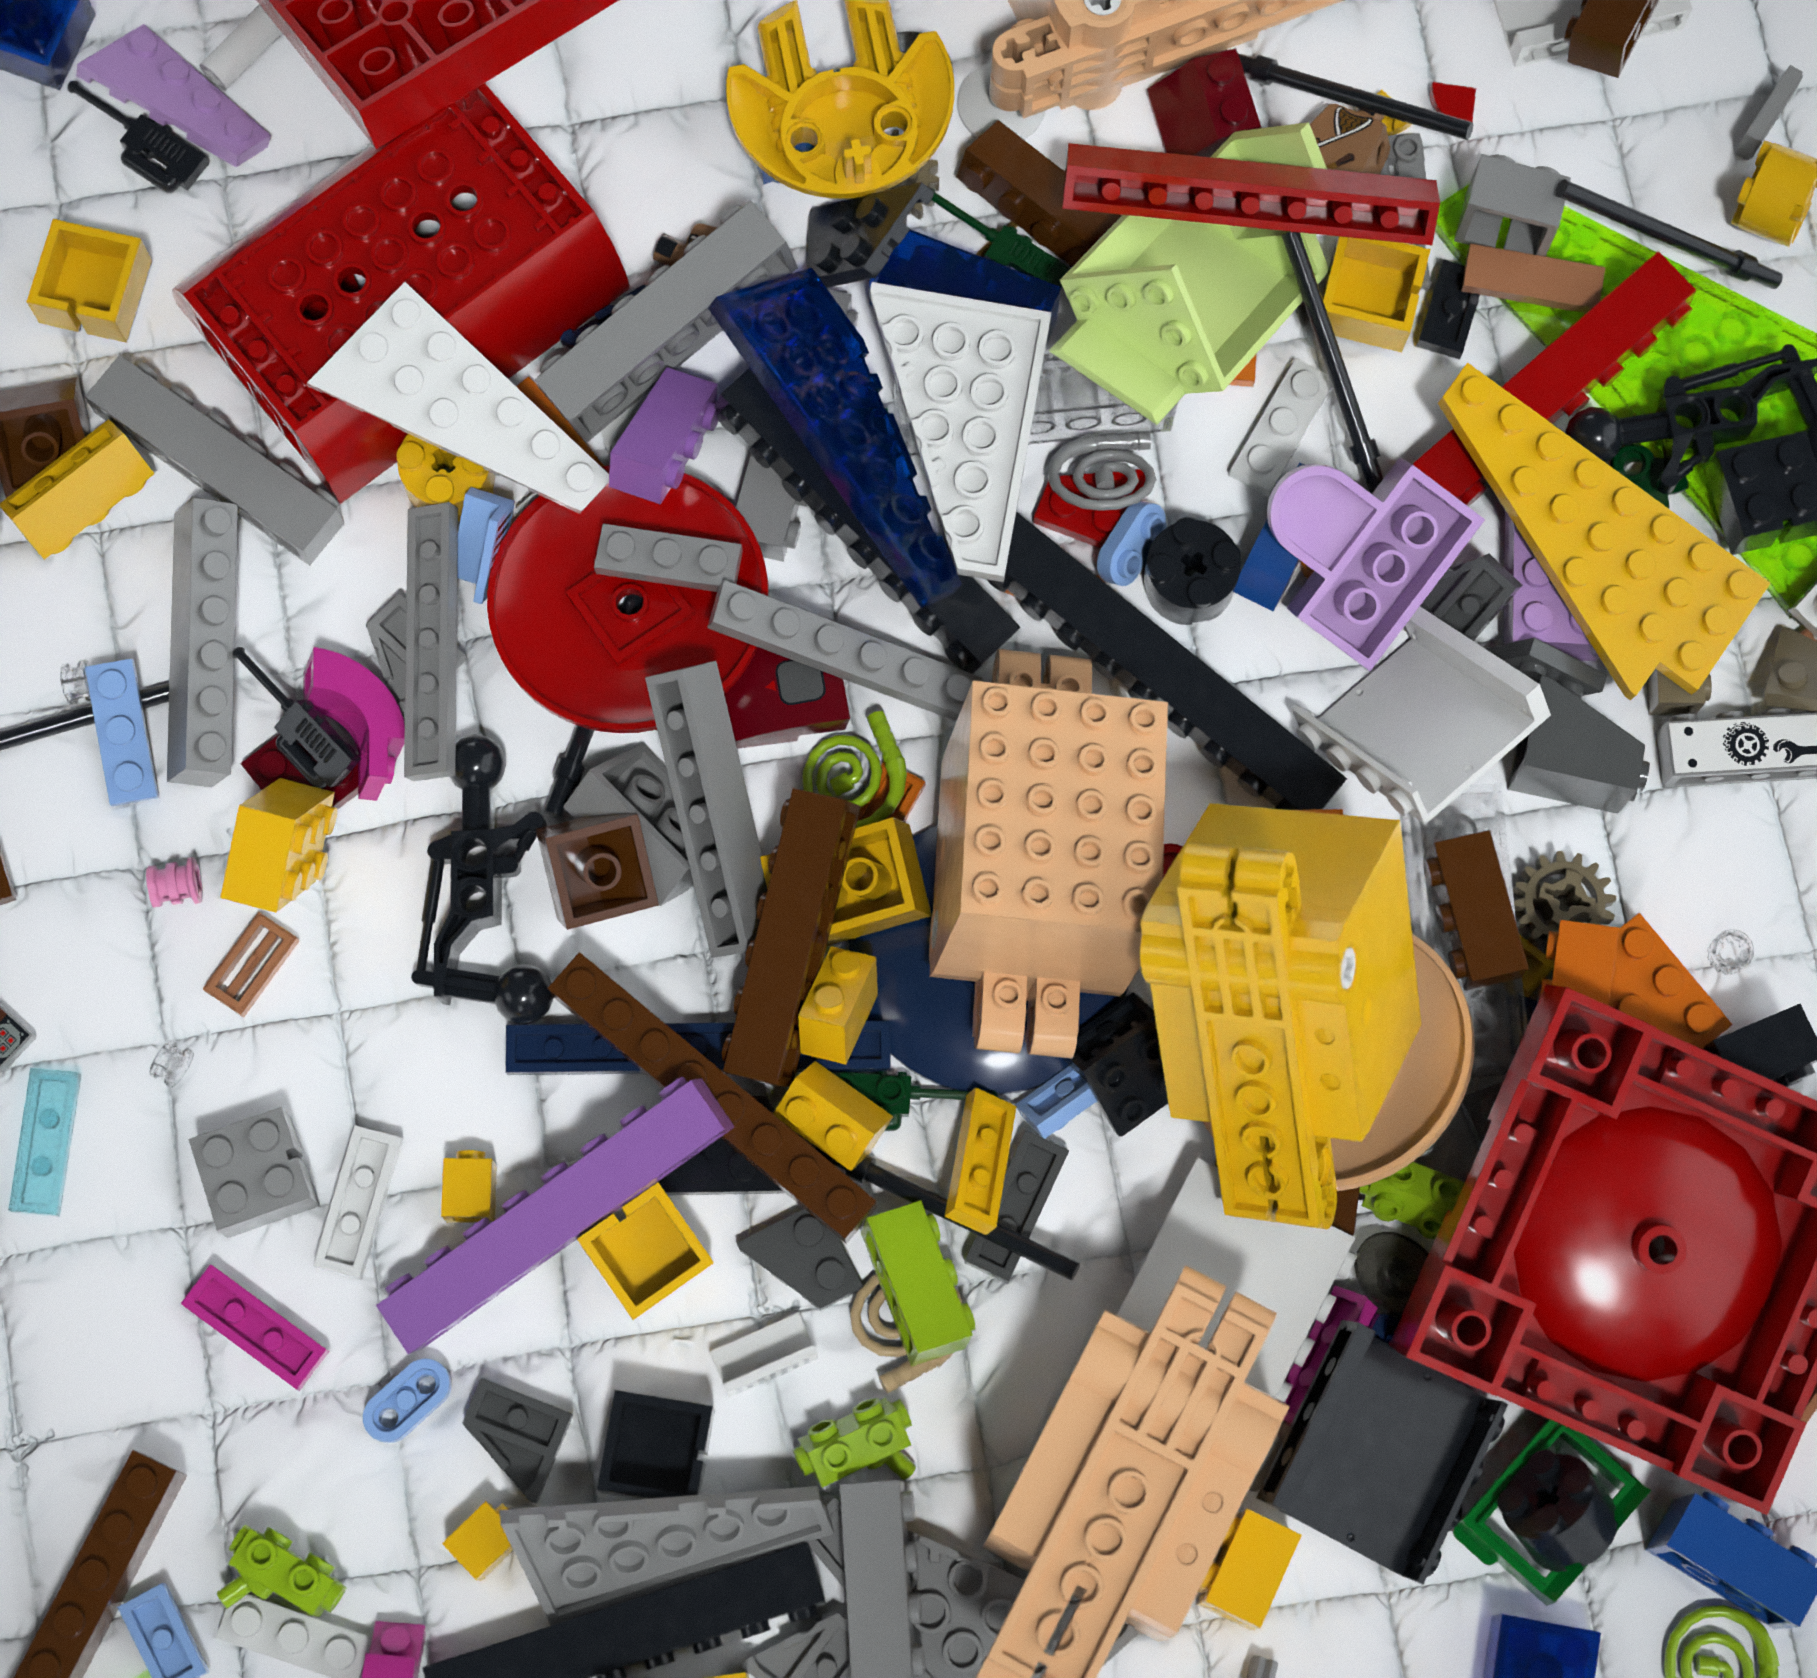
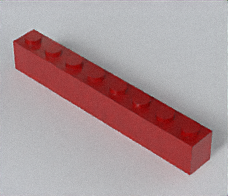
(1250, 194)
(1577, 362)

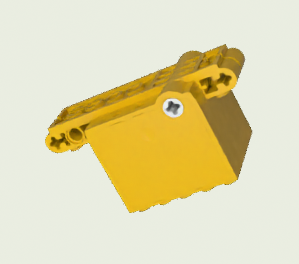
(1282, 995)

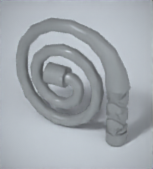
(1103, 448)

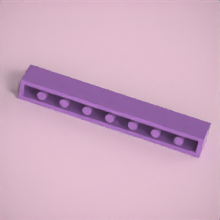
(555, 1214)

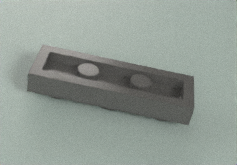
(1022, 1201)

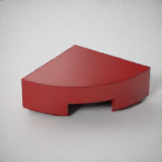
(1453, 100)

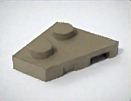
(1793, 673)

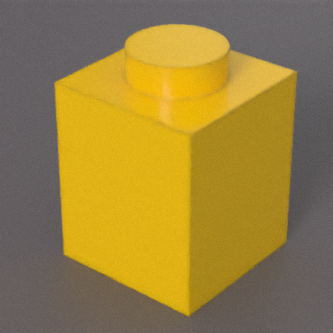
(468, 1187)
(480, 1541)

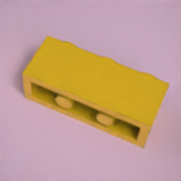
(77, 489)

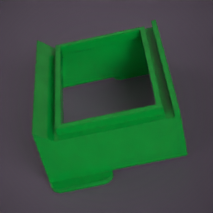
(1490, 1548)

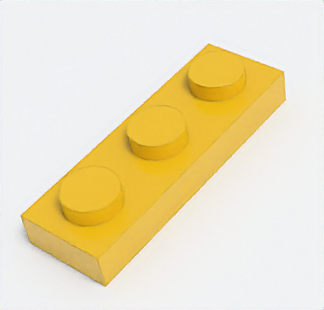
(980, 1161)

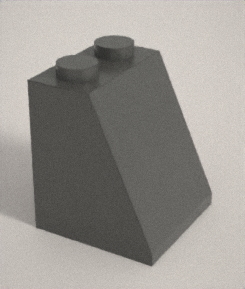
(1578, 756)

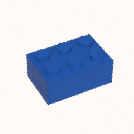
(1737, 1560)

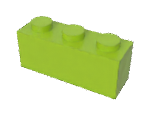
(918, 1282)

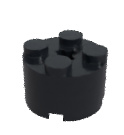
(1185, 547)
(1559, 1511)

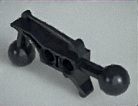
(1606, 433)
(522, 989)

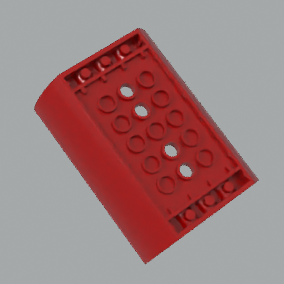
(499, 273)

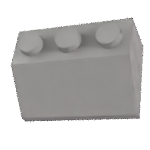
(640, 785)

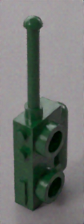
(1011, 248)
(895, 1092)

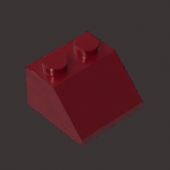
(1202, 104)

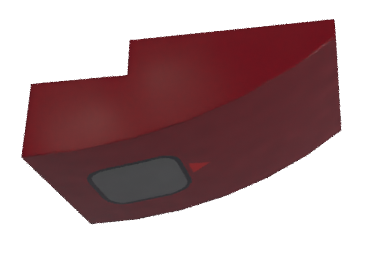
(784, 700)

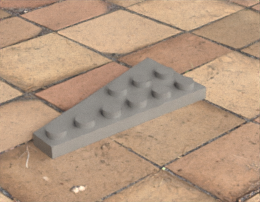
(621, 1550)

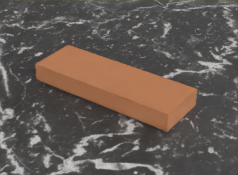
(1532, 278)

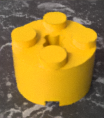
(1777, 194)
(428, 483)

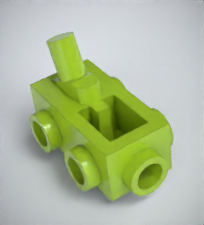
(1413, 1197)
(859, 1440)
(271, 1567)

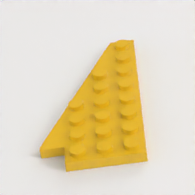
(1623, 563)

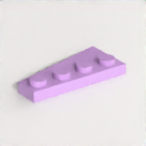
(174, 93)

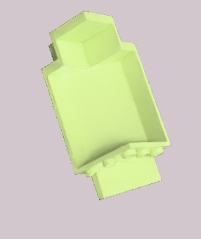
(1186, 301)

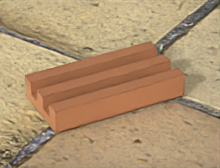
(266, 974)

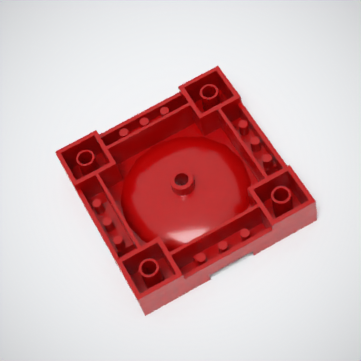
(1547, 1263)

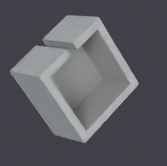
(1515, 192)
(250, 1173)

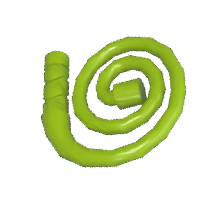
(845, 782)
(1710, 1665)

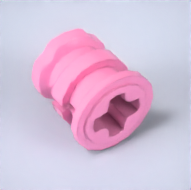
(174, 883)

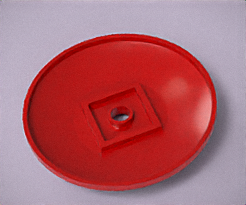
(563, 623)

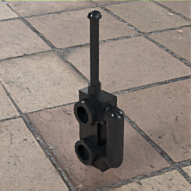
(151, 141)
(309, 728)

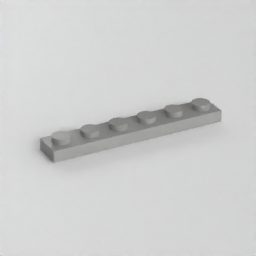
(431, 642)
(840, 650)

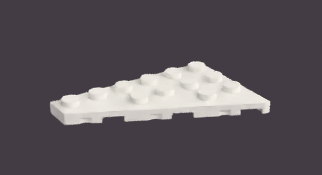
(971, 400)

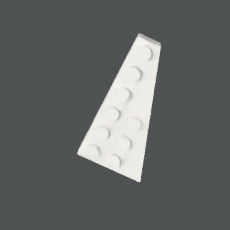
(441, 389)

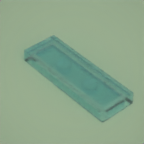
(45, 1142)

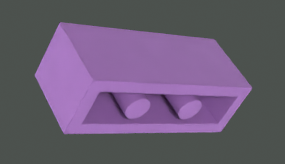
(664, 436)

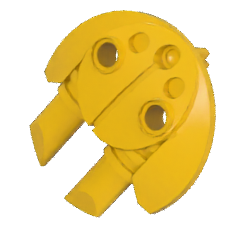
(843, 109)

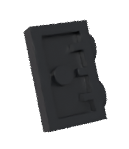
(1123, 1063)

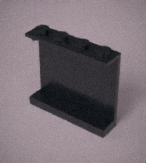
(1382, 1453)

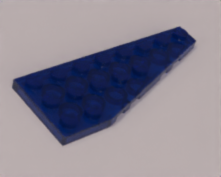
(821, 383)

